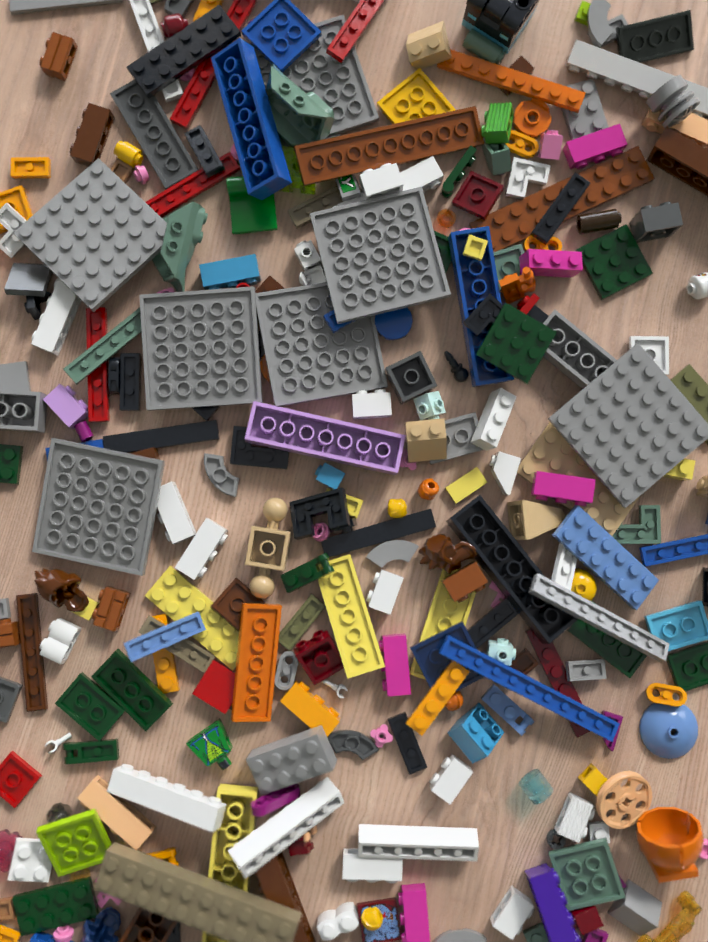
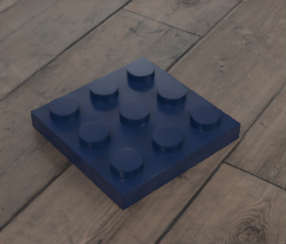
(433, 664)

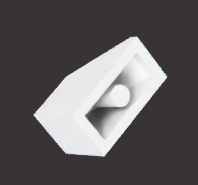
(504, 470)

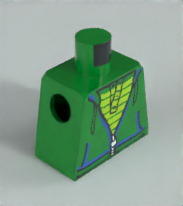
(212, 745)

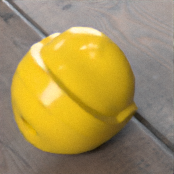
(397, 508)
(372, 918)

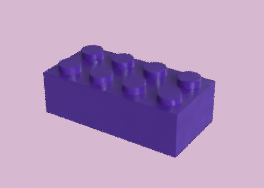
(550, 904)

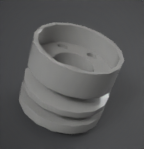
(672, 102)

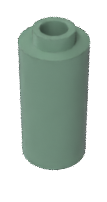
(483, 47)

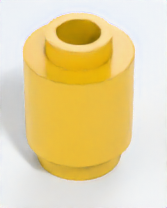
(128, 153)

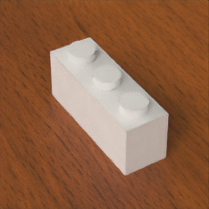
(493, 419)
(174, 514)
(202, 549)
(370, 869)

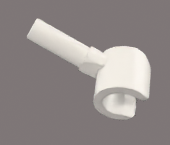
(335, 687)
(56, 743)

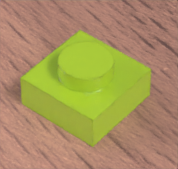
(581, 16)

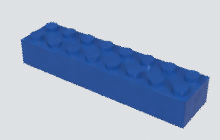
(251, 120)
(473, 283)

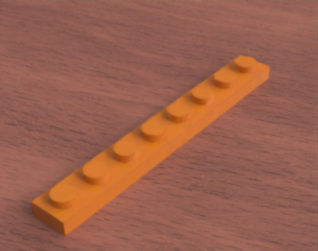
(513, 81)

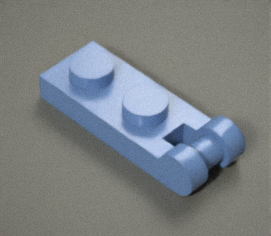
(507, 709)

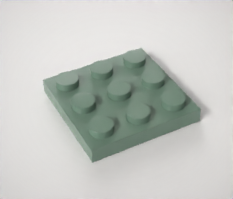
(587, 874)

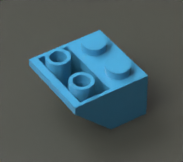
(476, 733)

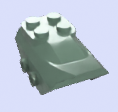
(297, 114)
(179, 242)

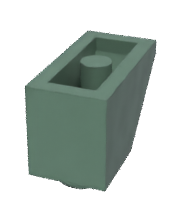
(497, 157)

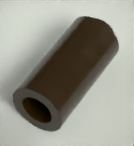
(598, 221)

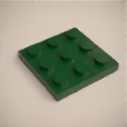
(614, 262)
(516, 343)

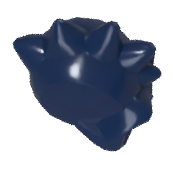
(103, 928)

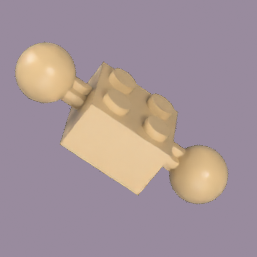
(268, 548)

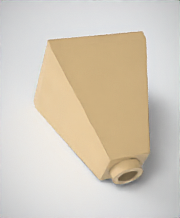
(532, 519)

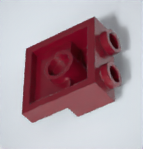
(319, 656)

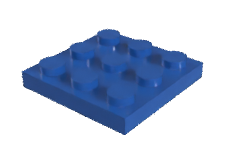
(281, 33)

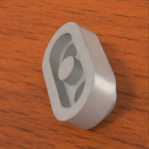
(287, 670)

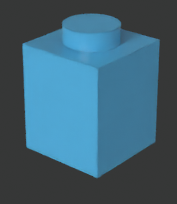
(329, 476)

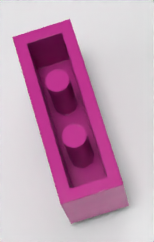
(595, 147)
(552, 262)
(563, 488)
(396, 665)
(414, 913)

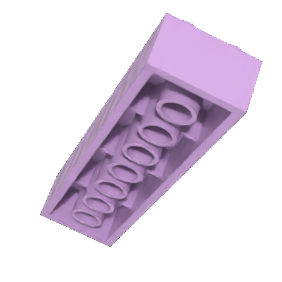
(325, 438)

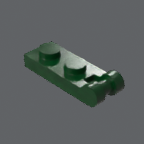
(458, 172)
(306, 573)
(91, 751)

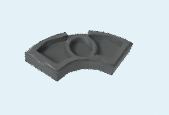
(352, 741)

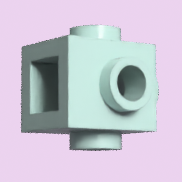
(429, 406)
(501, 645)

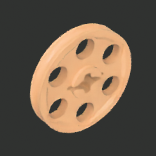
(623, 799)

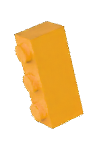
(310, 707)

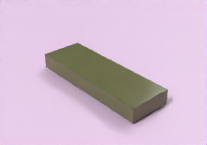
(300, 622)

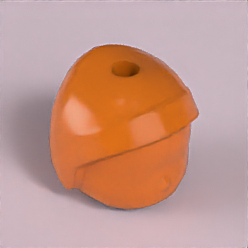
(428, 489)
(455, 701)

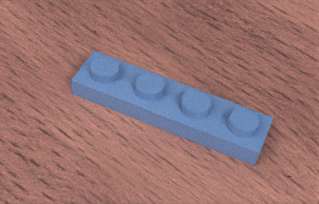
(164, 636)

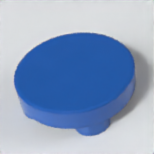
(394, 324)

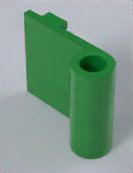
(248, 212)

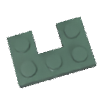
(646, 532)

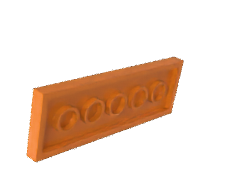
(256, 662)

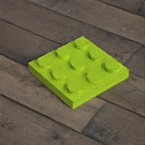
(75, 842)

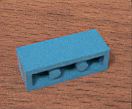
(230, 272)

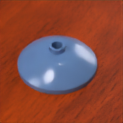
(656, 730)

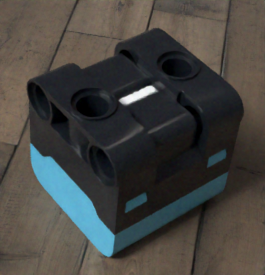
(499, 19)

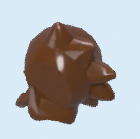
(443, 554)
(61, 589)

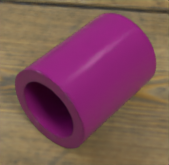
(84, 431)

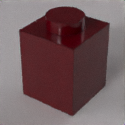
(586, 919)

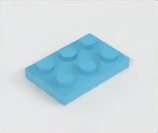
(680, 625)

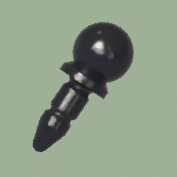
(460, 374)

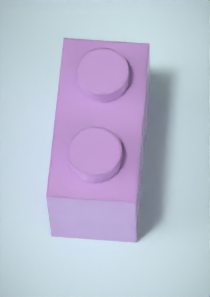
(67, 406)

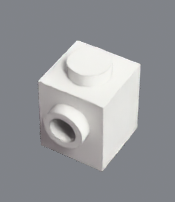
(307, 255)

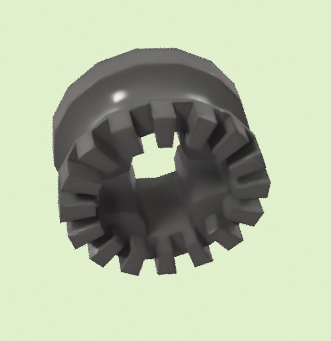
(562, 840)

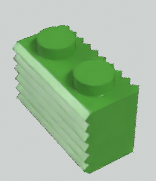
(498, 123)

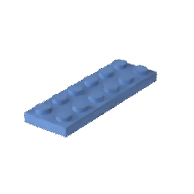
(605, 557)

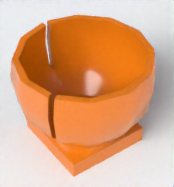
(670, 842)

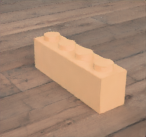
(691, 127)
(116, 813)

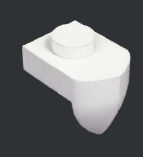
(312, 276)

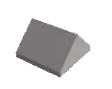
(638, 910)

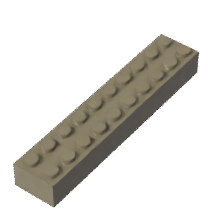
(193, 898)

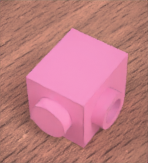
(550, 145)

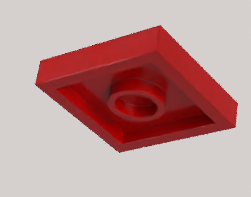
(216, 686)
(16, 779)

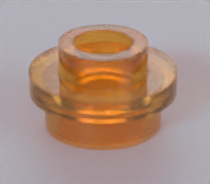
(449, 213)

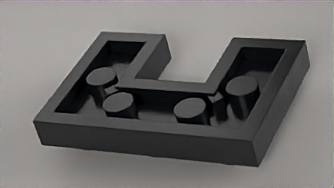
(483, 315)
(246, 455)
(329, 502)

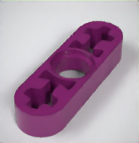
(274, 800)

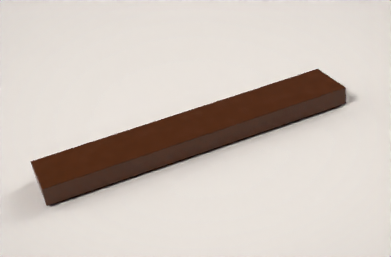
(31, 659)

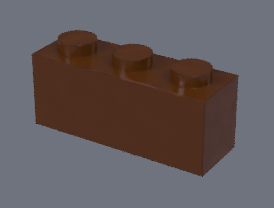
(91, 134)

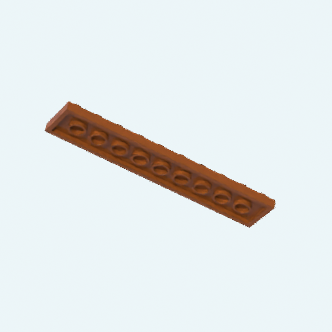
(391, 144)
(607, 181)

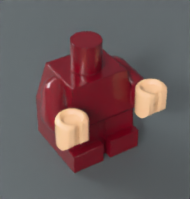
(303, 844)

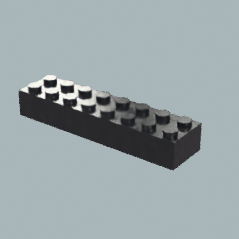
(508, 568)

